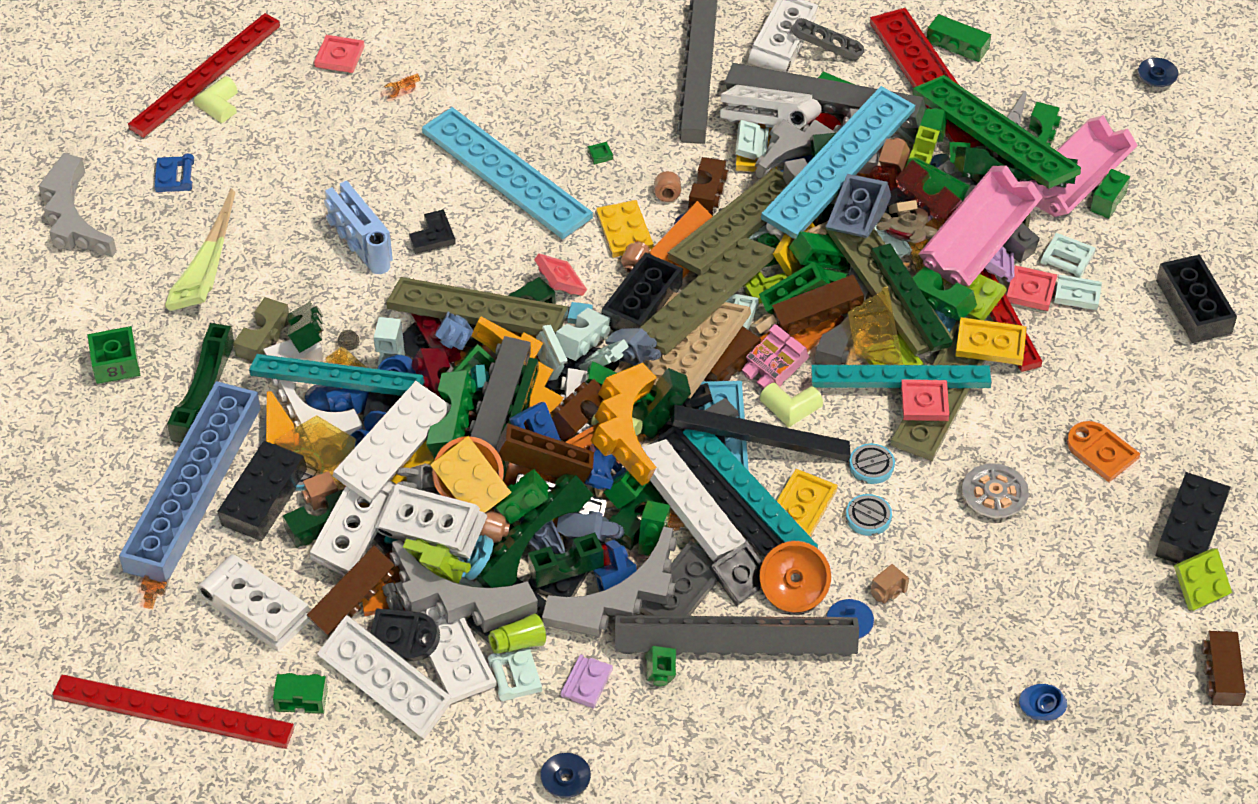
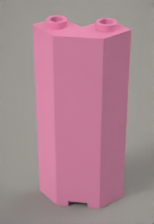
(1097, 153)
(980, 226)

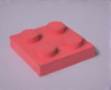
(339, 53)
(560, 275)
(1031, 288)
(925, 400)

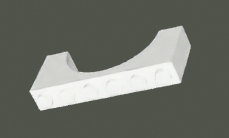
(346, 421)

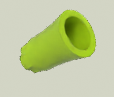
(518, 635)

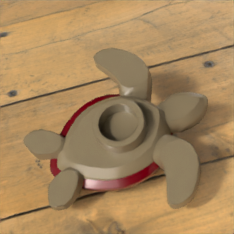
(908, 226)

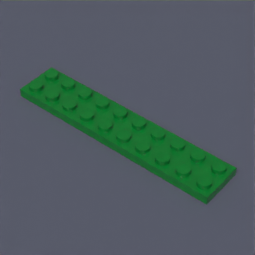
(998, 132)

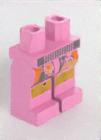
(775, 358)

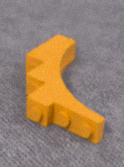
(492, 334)
(616, 430)

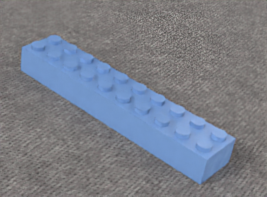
(190, 482)

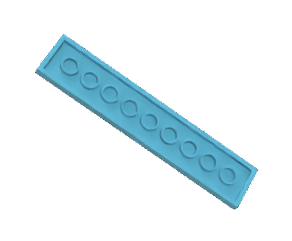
(843, 155)
(507, 173)

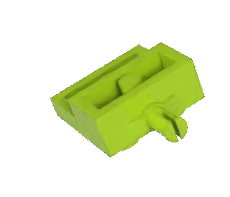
(437, 559)

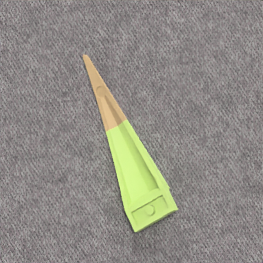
(201, 273)

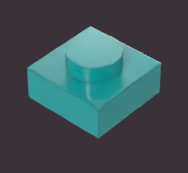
(480, 376)

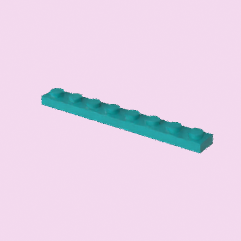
(333, 374)
(892, 375)
(748, 488)

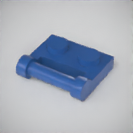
(167, 173)
(537, 419)

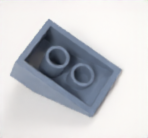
(859, 206)

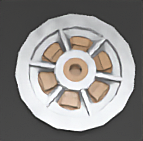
(995, 490)

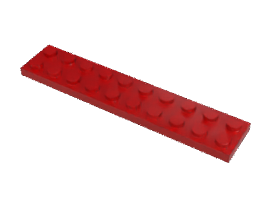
(916, 58)

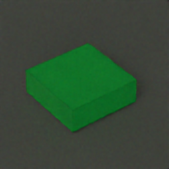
(600, 153)

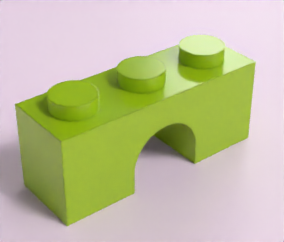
(925, 144)

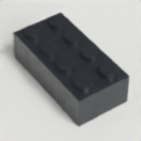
(643, 292)
(1196, 298)
(262, 491)
(1192, 518)

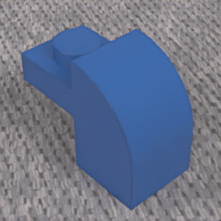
(347, 399)
(602, 466)
(619, 569)

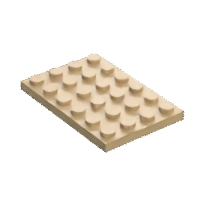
(701, 348)

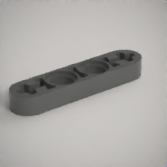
(847, 43)

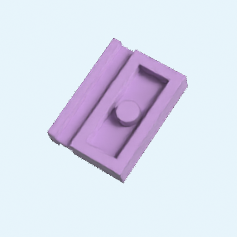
(1002, 264)
(587, 681)

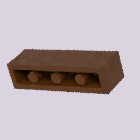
(818, 305)
(544, 453)
(351, 591)

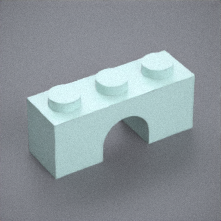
(588, 331)
(388, 338)

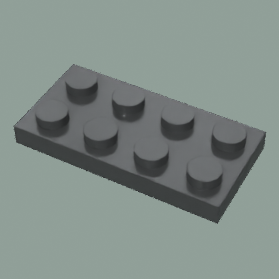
(692, 580)

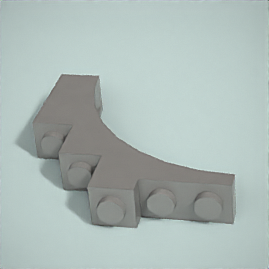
(788, 143)
(69, 227)
(454, 601)
(589, 612)

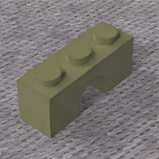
(272, 318)

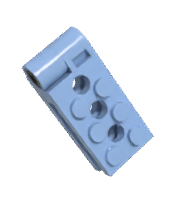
(359, 227)

